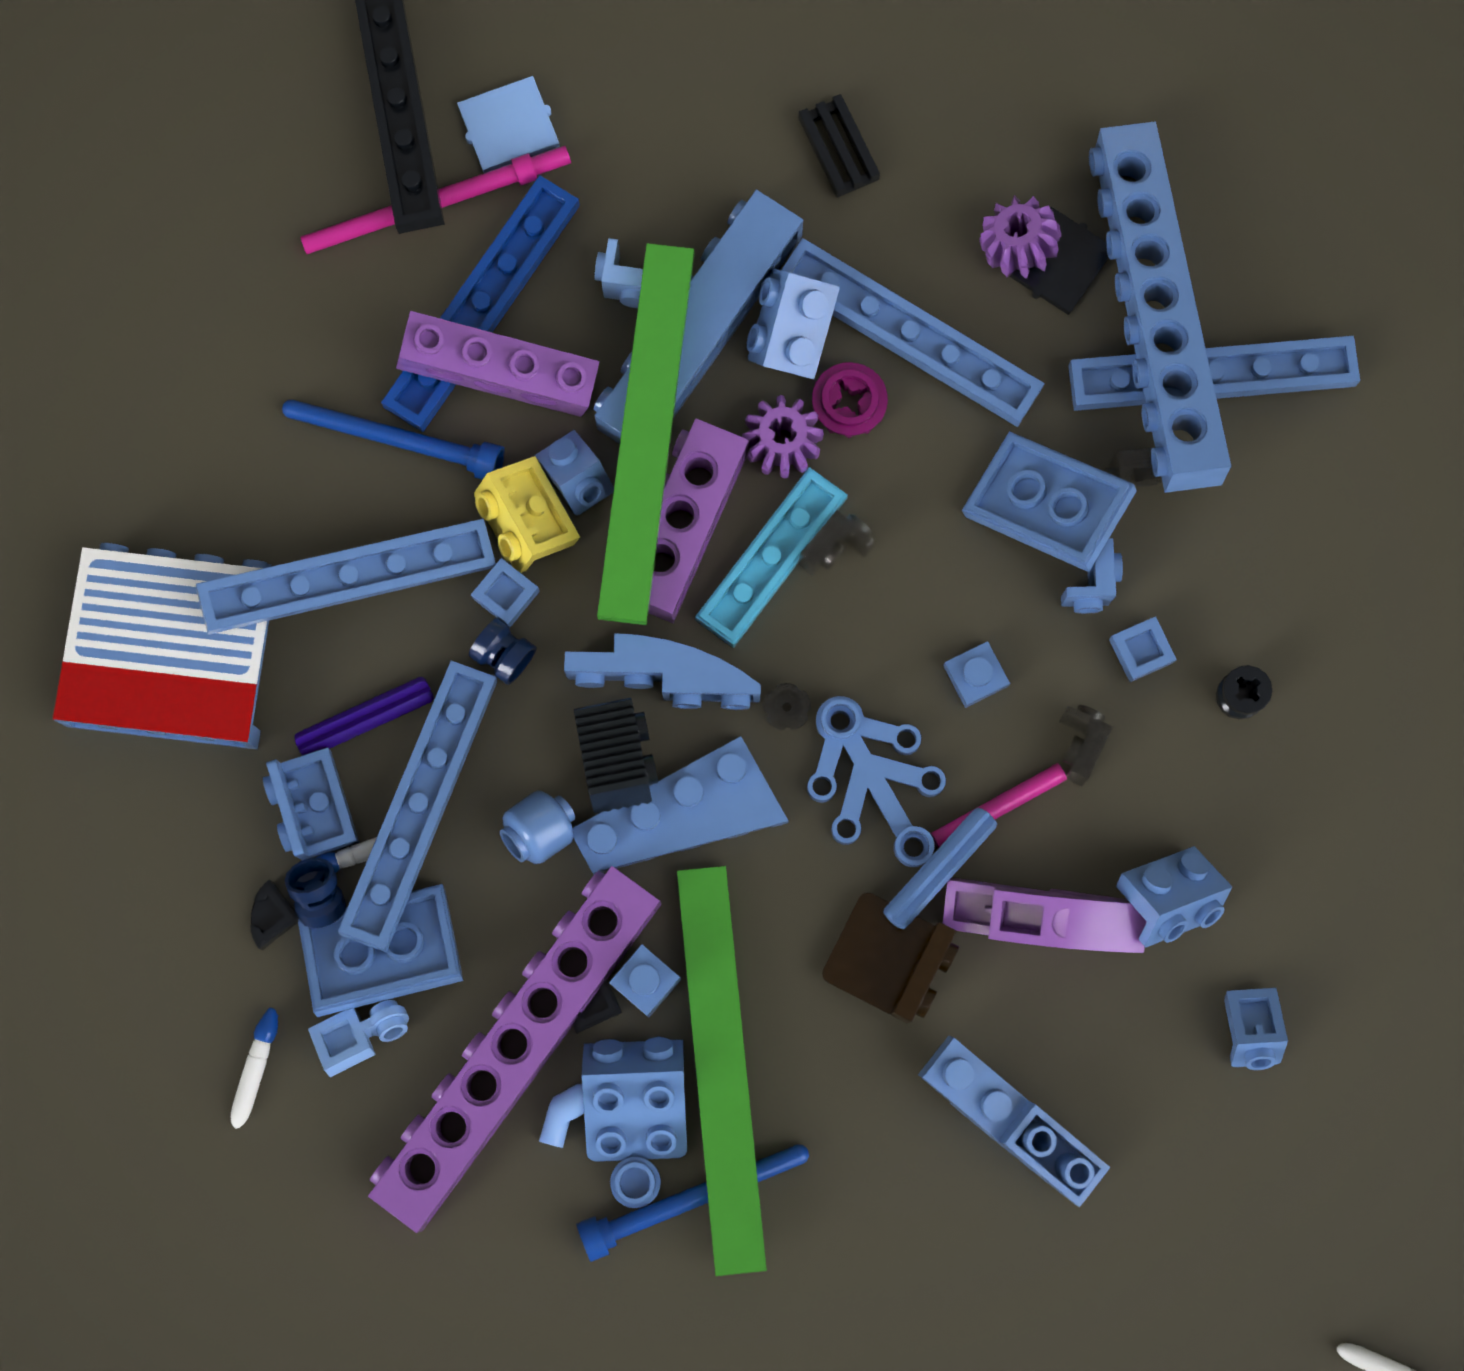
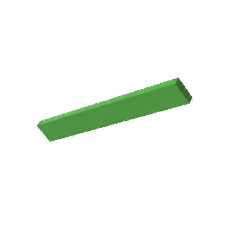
(646, 435)
(721, 1072)

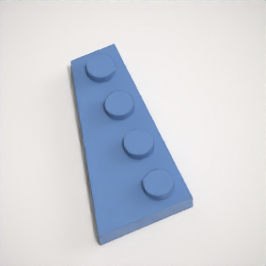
(694, 806)

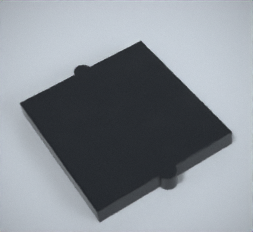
(1072, 271)

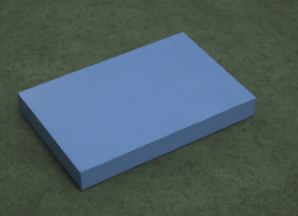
(1049, 501)
(353, 975)

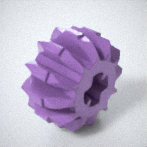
(1020, 237)
(802, 438)

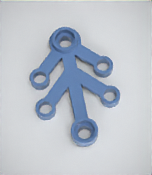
(871, 773)

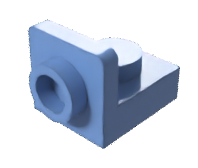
(1255, 1028)

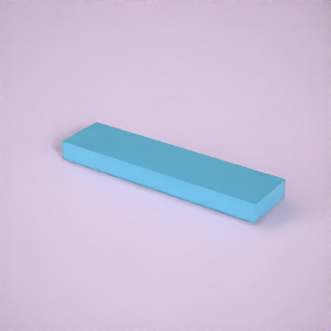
(770, 557)

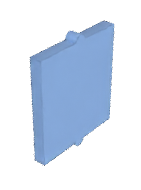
(508, 124)

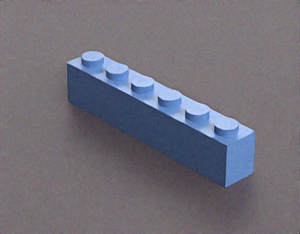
(719, 297)

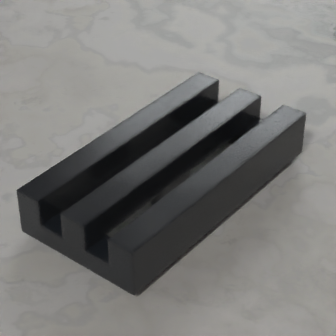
(824, 112)

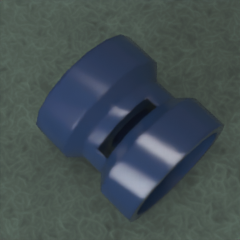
(502, 651)
(315, 892)

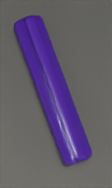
(365, 716)

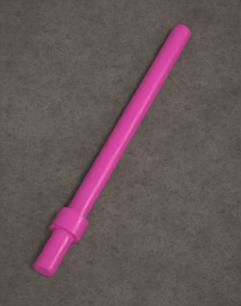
(522, 170)

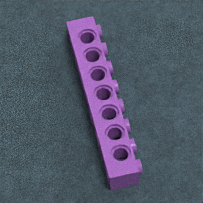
(418, 1202)

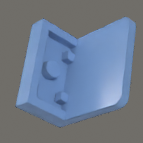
(634, 1099)

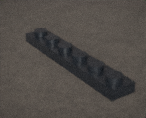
(399, 115)

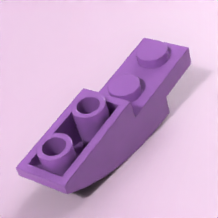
(1043, 917)

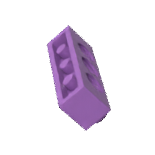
(497, 364)
(723, 457)

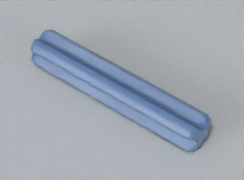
(940, 868)

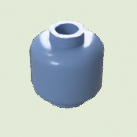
(537, 827)

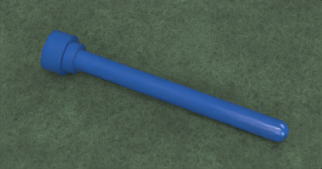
(478, 458)
(602, 1234)

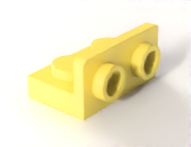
(524, 513)

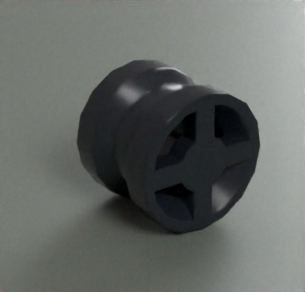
(1235, 698)

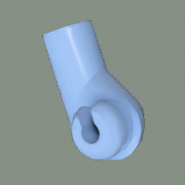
(560, 1112)

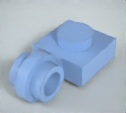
(345, 1037)

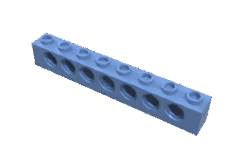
(1138, 153)

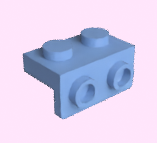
(792, 323)
(310, 804)
(1175, 895)

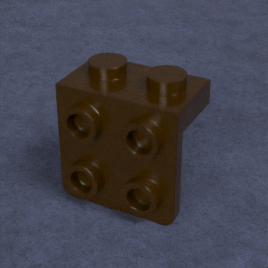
(888, 963)

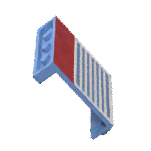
(143, 653)

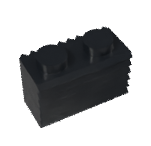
(613, 755)

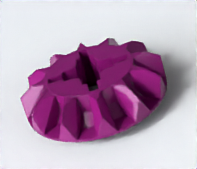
(856, 380)

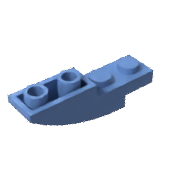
(685, 672)
(1014, 1121)

